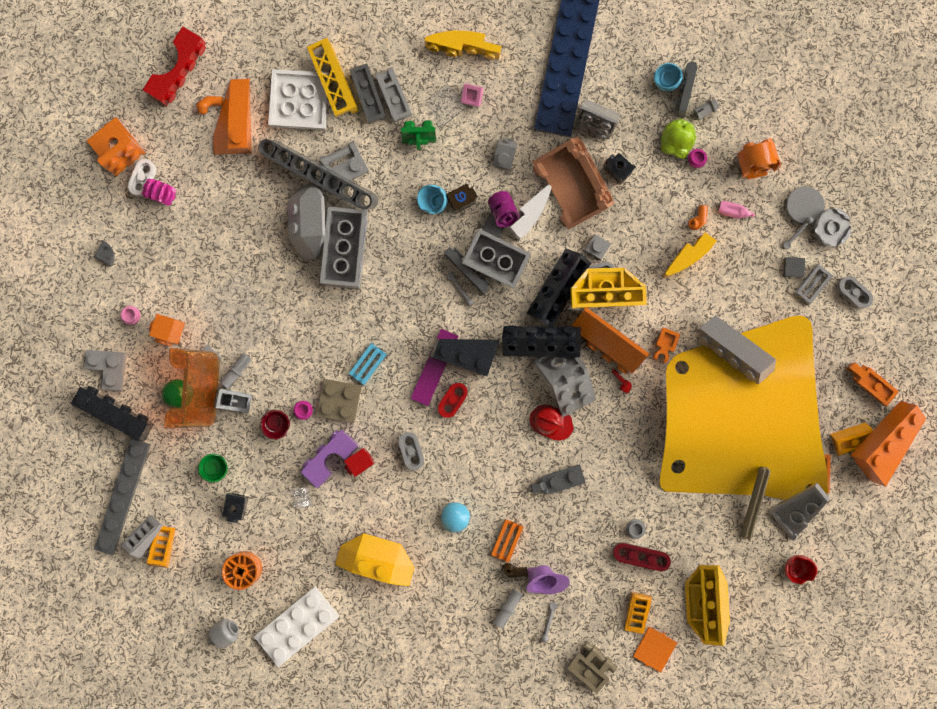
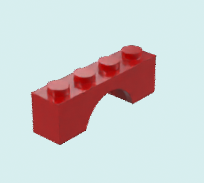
(164, 86)

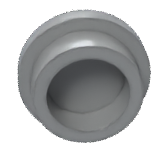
(635, 529)

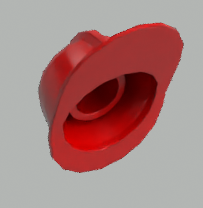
(550, 423)

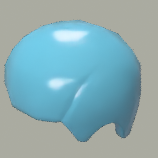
(668, 77)
(432, 199)
(455, 517)

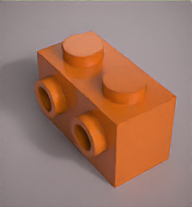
(166, 330)

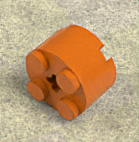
(758, 159)

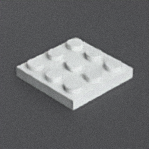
(297, 100)

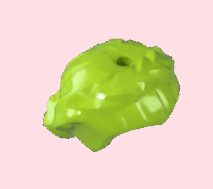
(678, 138)

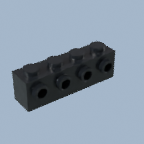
(557, 287)
(541, 341)
(111, 413)

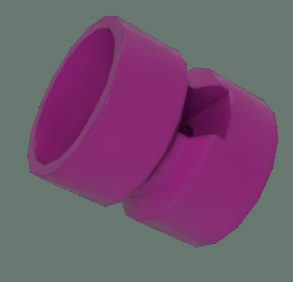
(503, 209)

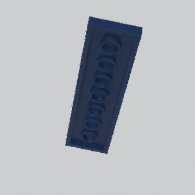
(566, 67)

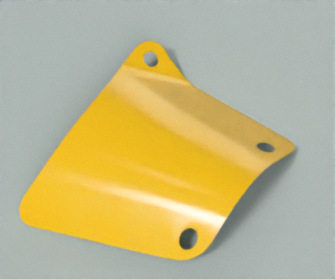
(733, 426)

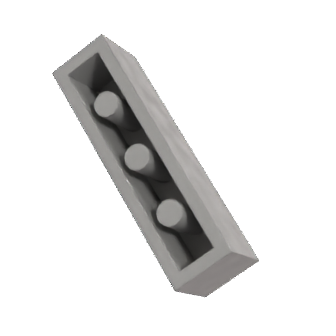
(737, 350)

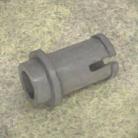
(706, 109)

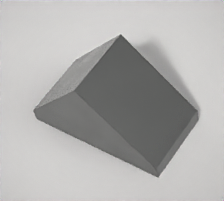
(232, 400)

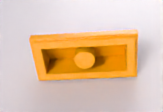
(850, 438)

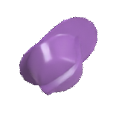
(545, 581)

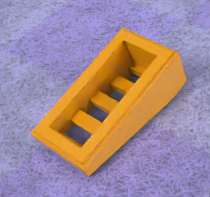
(152, 553)
(646, 607)

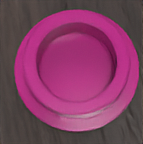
(697, 158)
(303, 410)

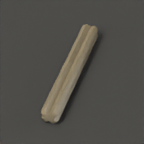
(755, 502)

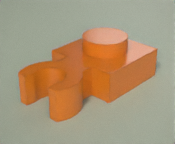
(667, 342)

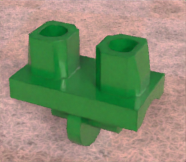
(418, 135)

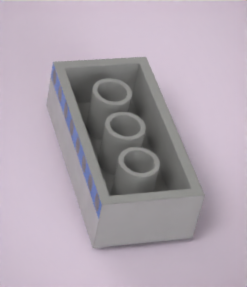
(344, 248)

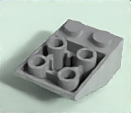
(597, 119)

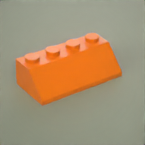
(610, 342)

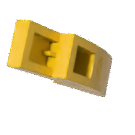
(456, 41)

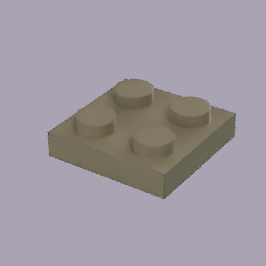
(339, 400)

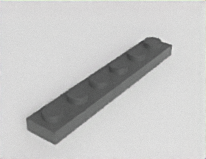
(122, 496)

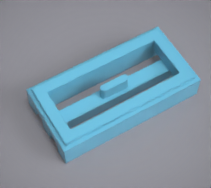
(365, 354)

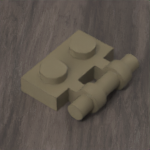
(588, 672)

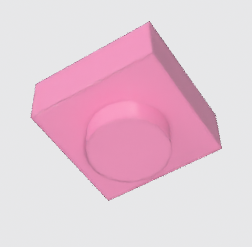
(472, 94)

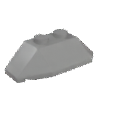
(307, 221)

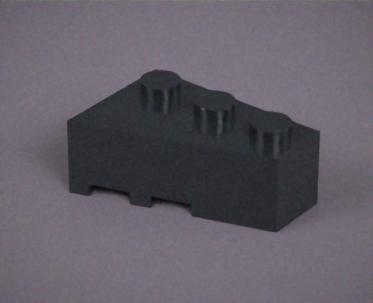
(468, 354)

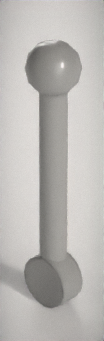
(787, 244)
(451, 277)
(553, 606)

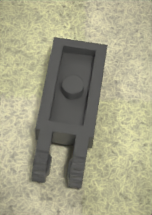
(686, 88)

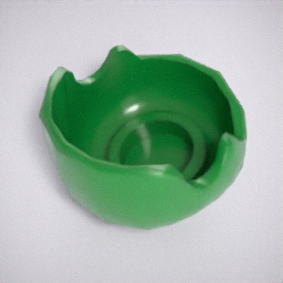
(173, 393)
(212, 468)

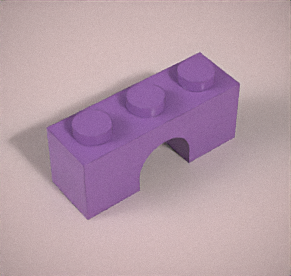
(316, 469)

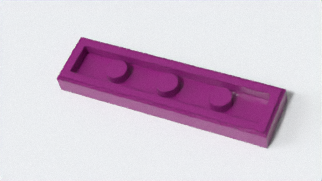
(431, 374)

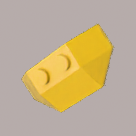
(607, 289)
(376, 559)
(708, 604)

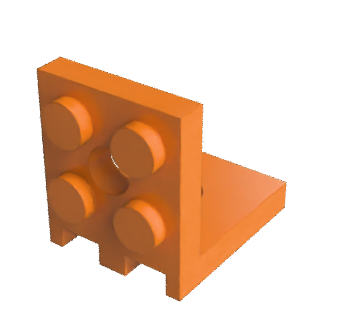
(121, 154)

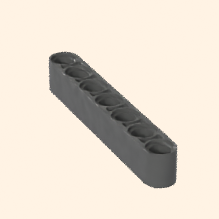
(309, 173)

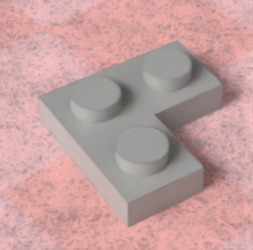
(112, 365)

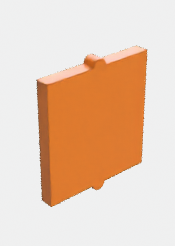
(655, 649)

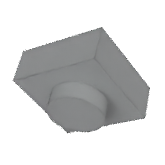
(597, 247)

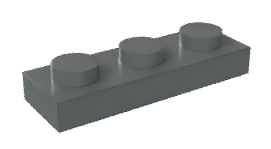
(367, 93)
(455, 257)

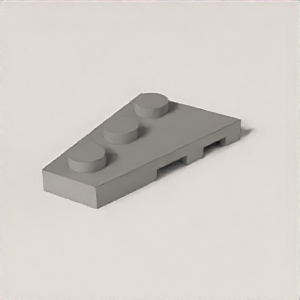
(799, 509)

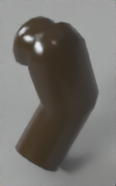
(512, 571)

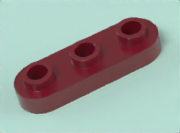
(649, 560)

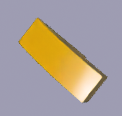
(690, 254)

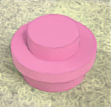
(130, 315)

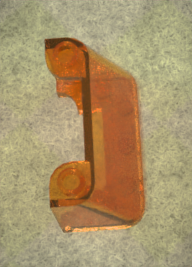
(199, 388)

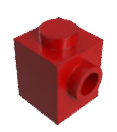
(359, 462)

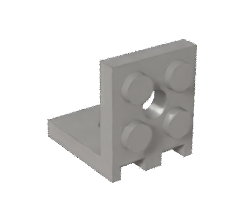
(566, 379)

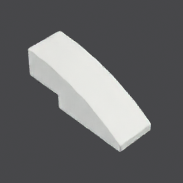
(531, 212)

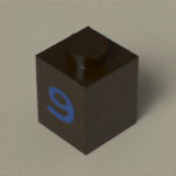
(462, 198)

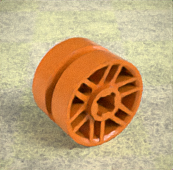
(241, 580)

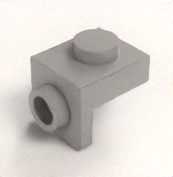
(505, 153)

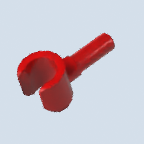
(626, 385)

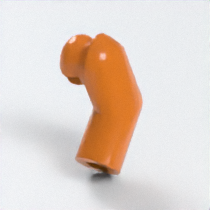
(207, 101)
(700, 220)

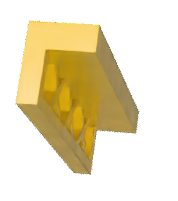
(340, 77)

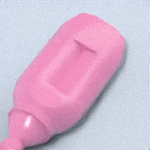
(734, 210)

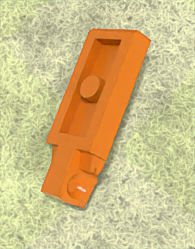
(872, 383)

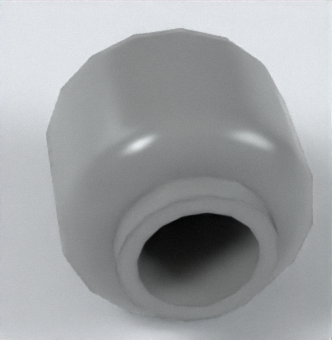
(223, 633)

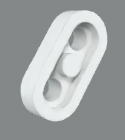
(139, 177)

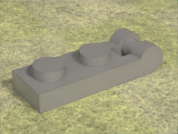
(393, 95)

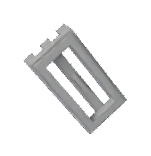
(803, 296)

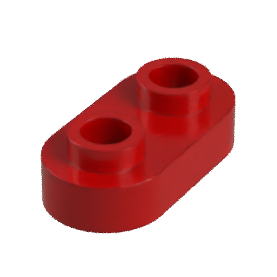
(452, 400)

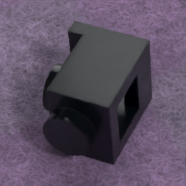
(622, 174)
(240, 502)

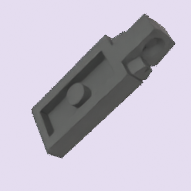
(560, 480)

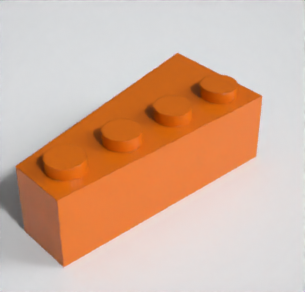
(888, 443)

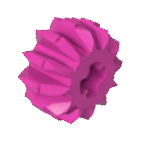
(159, 192)

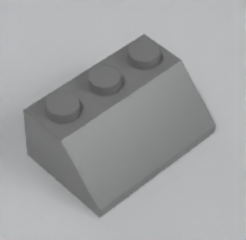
(496, 258)

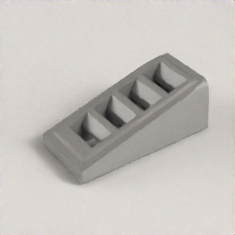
(138, 542)

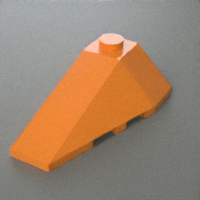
(234, 122)

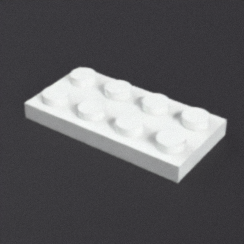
(296, 626)

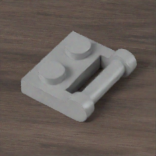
(349, 169)

